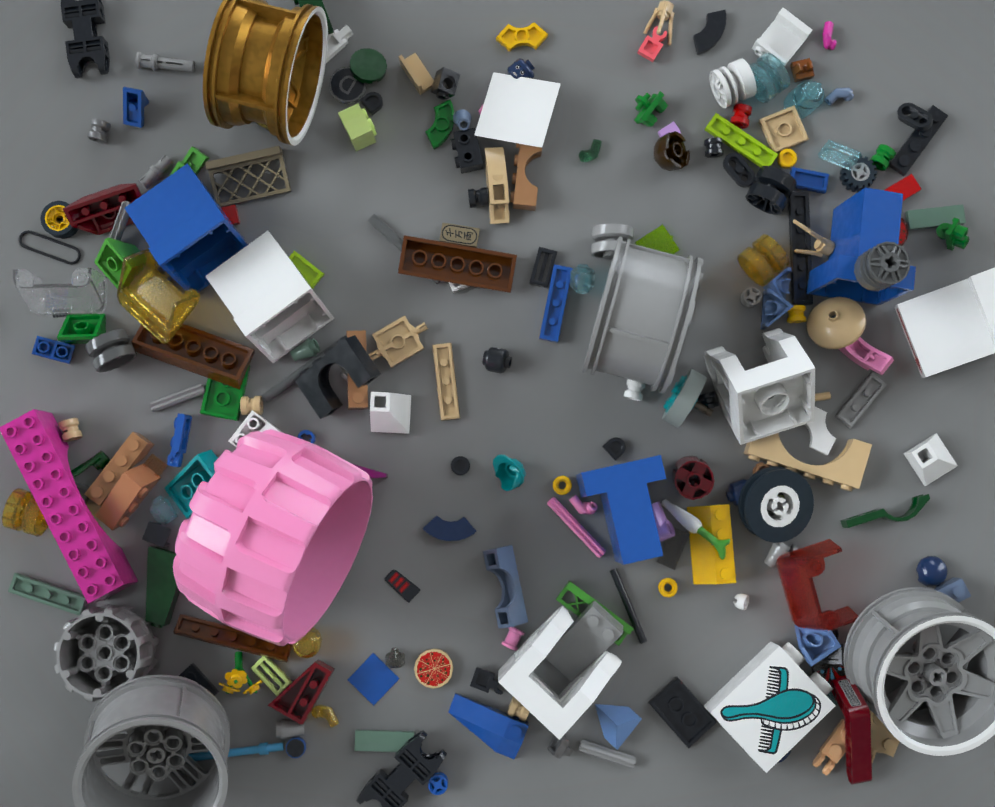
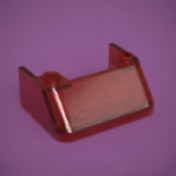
(796, 575)

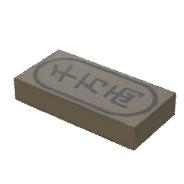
(459, 235)

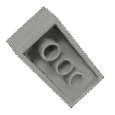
(585, 641)

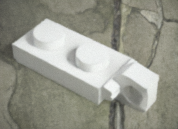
(337, 41)

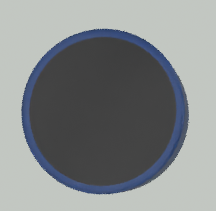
(296, 747)

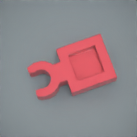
(651, 45)

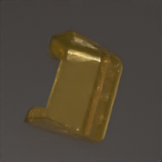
(153, 297)

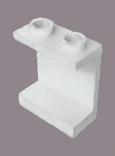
(782, 37)

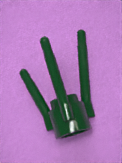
(99, 461)

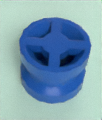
(437, 787)

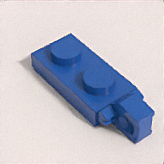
(179, 440)

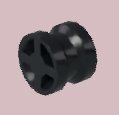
(713, 147)
(709, 399)

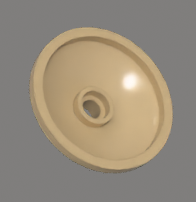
(836, 331)

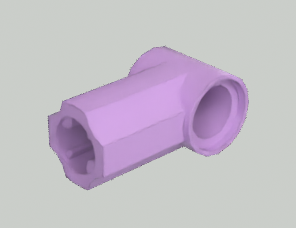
(664, 526)

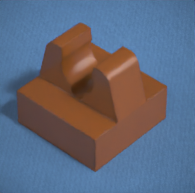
(802, 70)

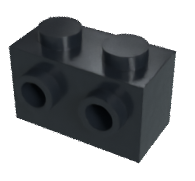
(468, 151)

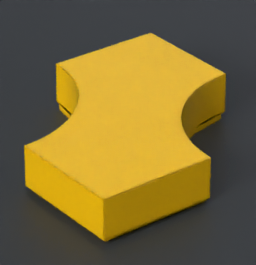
(529, 36)

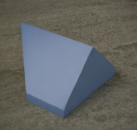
(780, 283)
(773, 308)
(816, 644)
(617, 723)

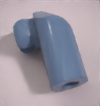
(846, 93)

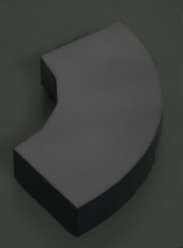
(711, 33)

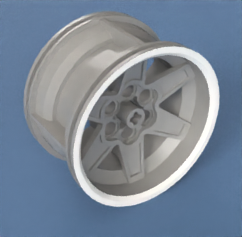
(959, 704)

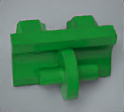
(645, 115)
(954, 234)

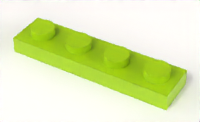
(741, 141)

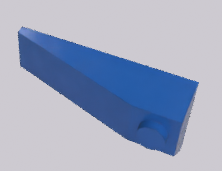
(491, 725)

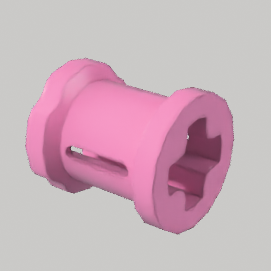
(513, 638)

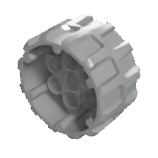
(76, 634)

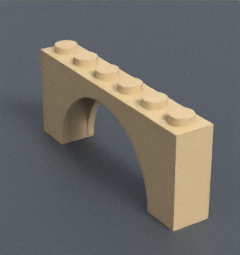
(844, 470)

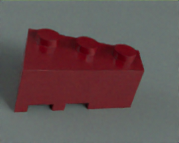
(303, 693)

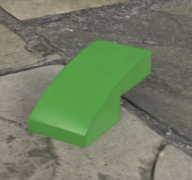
(195, 160)

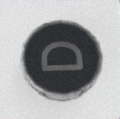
(345, 87)

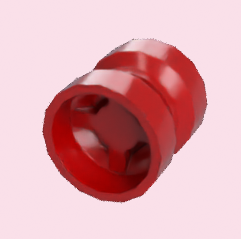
(741, 114)

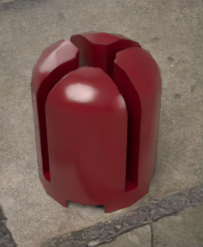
(688, 467)

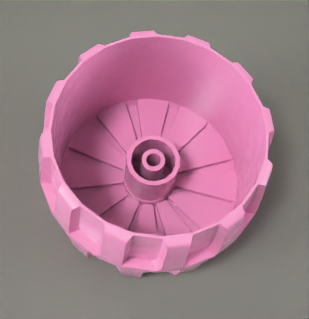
(272, 535)

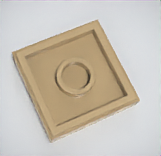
(783, 129)

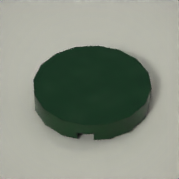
(368, 65)

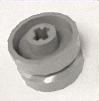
(606, 239)

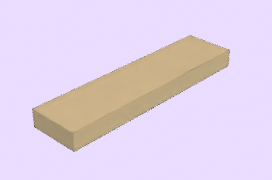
(446, 381)

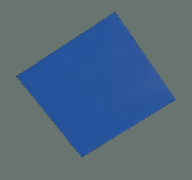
(373, 679)

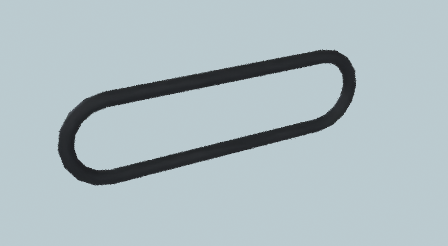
(48, 255)

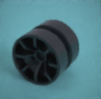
(771, 190)

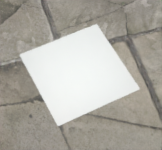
(517, 109)

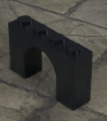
(315, 380)

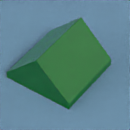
(82, 328)

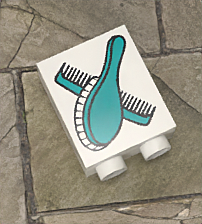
(771, 704)

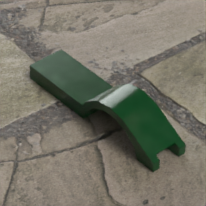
(917, 504)

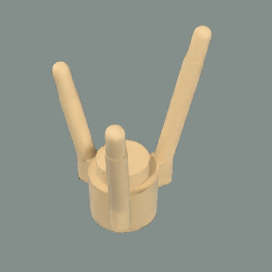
(663, 13)
(822, 245)

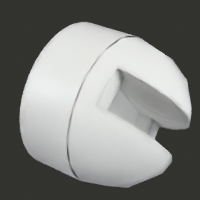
(742, 601)

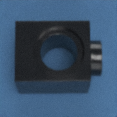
(450, 78)

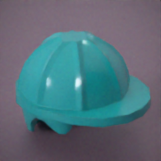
(509, 471)

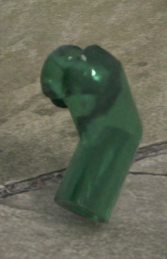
(591, 154)

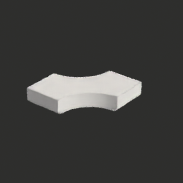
(820, 437)

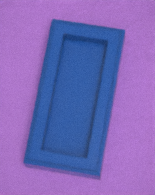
(810, 180)

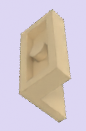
(416, 73)

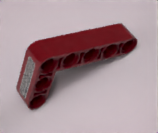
(857, 730)

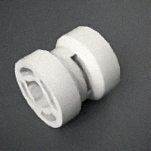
(634, 390)

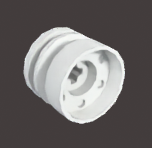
(733, 83)

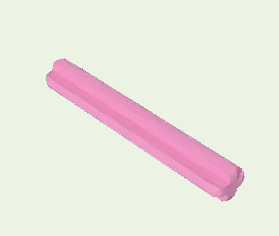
(576, 527)

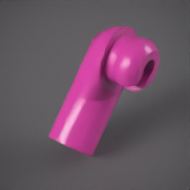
(828, 43)

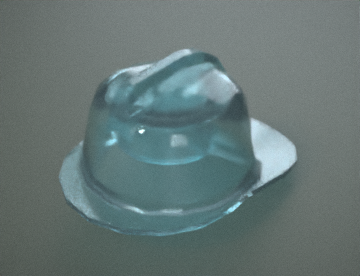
(805, 97)

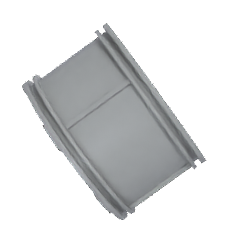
(643, 315)
(173, 709)

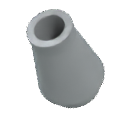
(775, 552)
(288, 729)

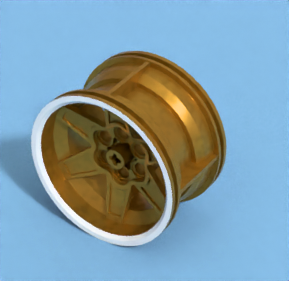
(265, 67)

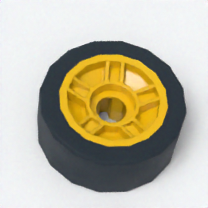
(50, 223)

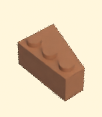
(127, 496)

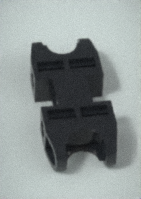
(87, 45)
(412, 765)

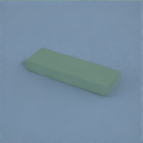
(934, 216)
(381, 740)

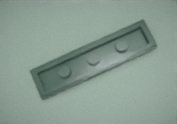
(47, 594)

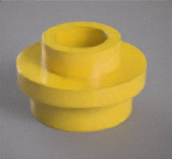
(566, 480)
(672, 591)

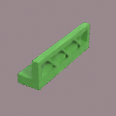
(588, 599)

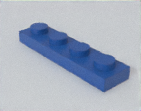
(555, 303)

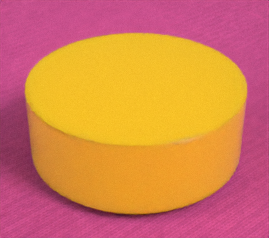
(787, 158)

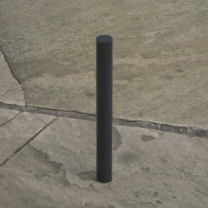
(628, 606)

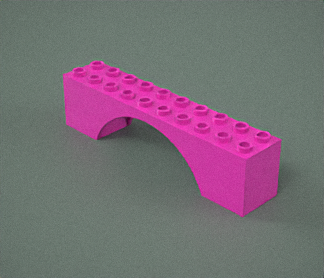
(43, 461)

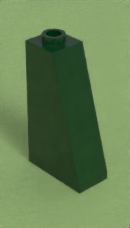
(161, 586)

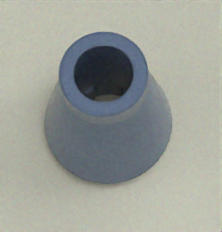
(462, 115)

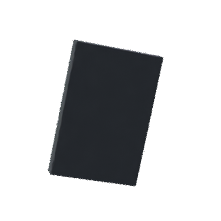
(682, 712)

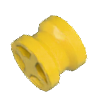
(796, 314)

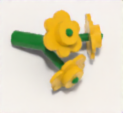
(238, 677)

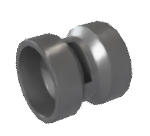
(99, 131)

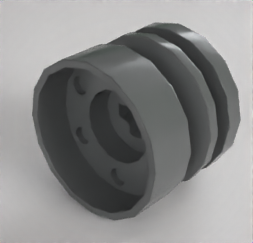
(882, 266)

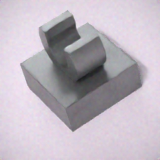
(559, 747)

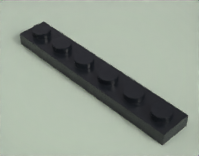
(799, 239)

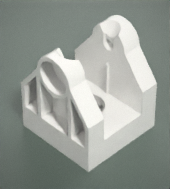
(746, 393)
(554, 710)

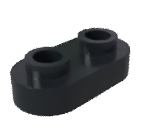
(916, 116)
(740, 169)

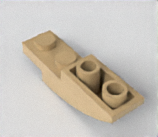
(497, 185)

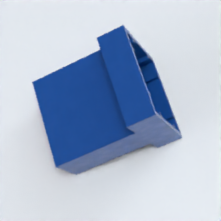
(857, 226)
(185, 228)
(627, 506)

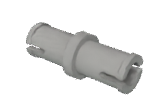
(156, 171)

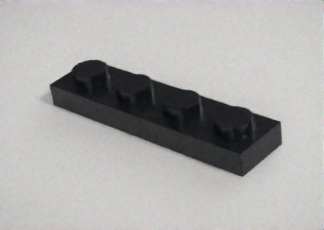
(916, 143)

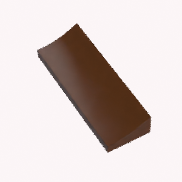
(457, 264)
(198, 353)

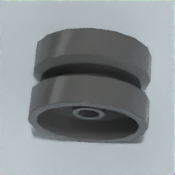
(111, 350)

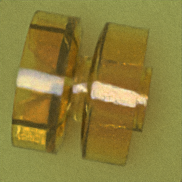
(763, 260)
(23, 513)

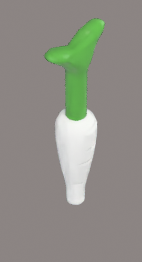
(694, 525)

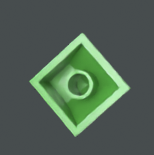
(111, 258)

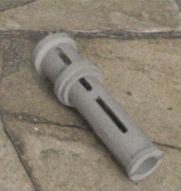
(156, 62)

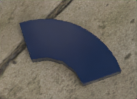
(449, 530)

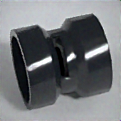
(482, 197)

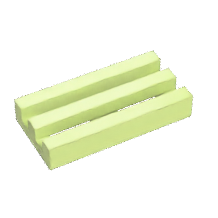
(269, 661)

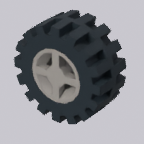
(865, 175)

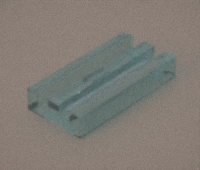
(837, 157)

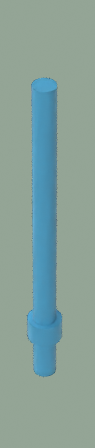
(262, 749)

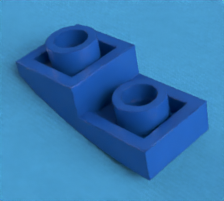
(53, 349)

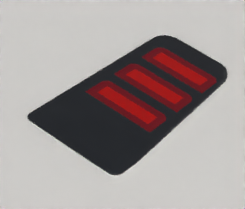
(402, 585)

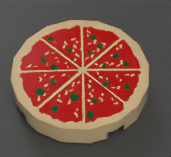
(433, 668)

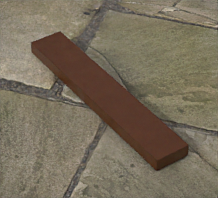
(229, 637)

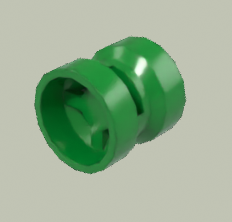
(882, 157)

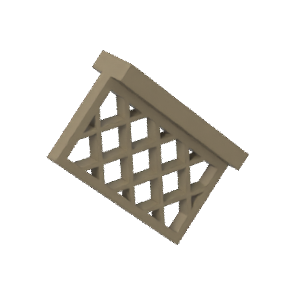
(244, 160)

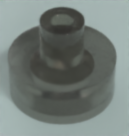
(395, 659)

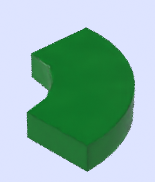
(442, 125)

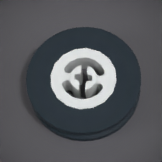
(761, 494)

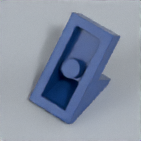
(133, 106)

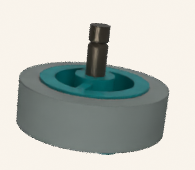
(684, 398)

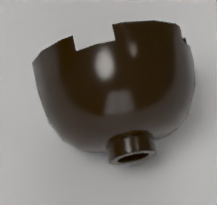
(671, 152)

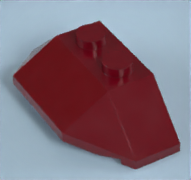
(99, 210)

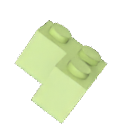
(358, 126)

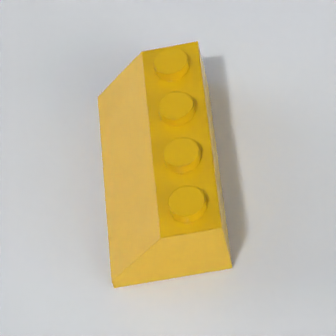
(705, 560)

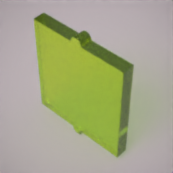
(659, 240)

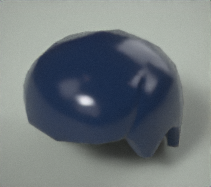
(931, 571)

